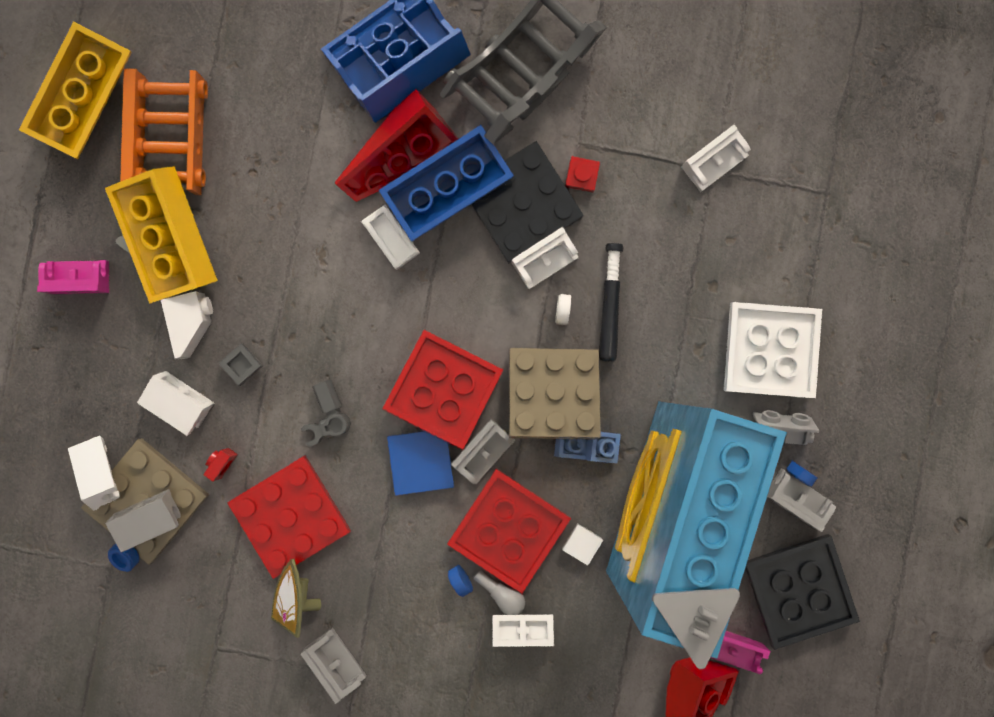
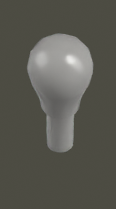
(508, 599)

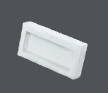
(390, 237)

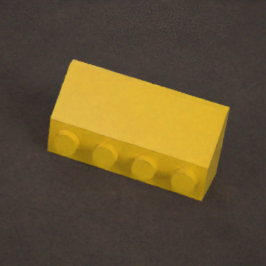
(75, 90)
(161, 233)

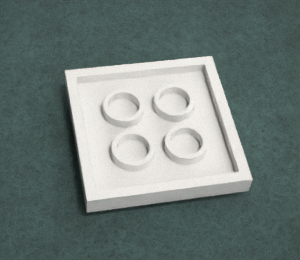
(772, 350)

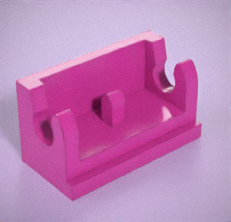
(73, 277)
(742, 652)

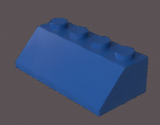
(446, 183)

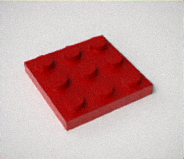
(442, 389)
(289, 516)
(509, 531)

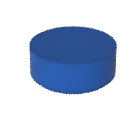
(801, 474)
(125, 560)
(460, 581)

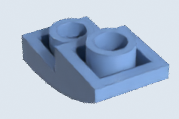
(601, 450)

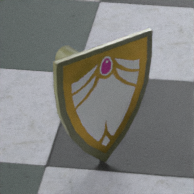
(291, 599)

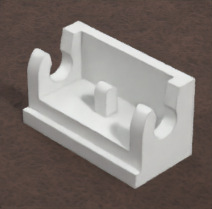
(716, 158)
(545, 258)
(175, 402)
(93, 473)
(523, 630)

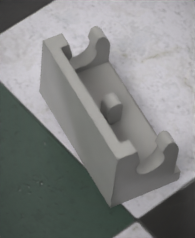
(482, 452)
(801, 500)
(144, 520)
(333, 665)

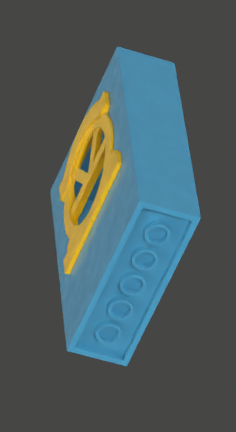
(691, 509)

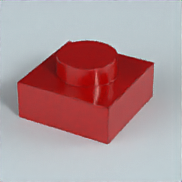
(582, 174)
(219, 463)

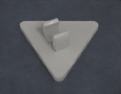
(697, 618)

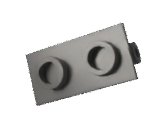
(799, 427)

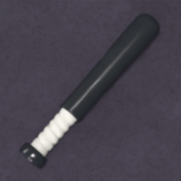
(610, 313)

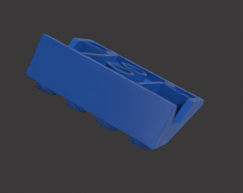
(395, 52)

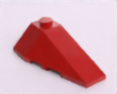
(400, 143)
(698, 691)

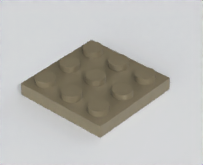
(554, 394)
(142, 475)

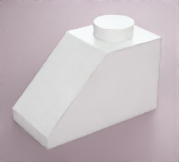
(187, 321)

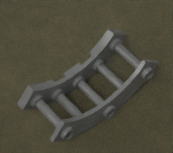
(540, 86)

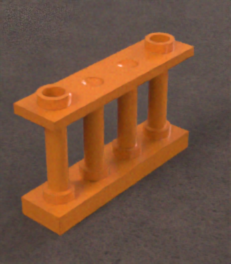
(136, 118)

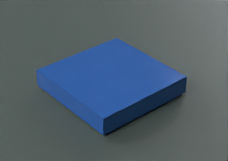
(419, 463)

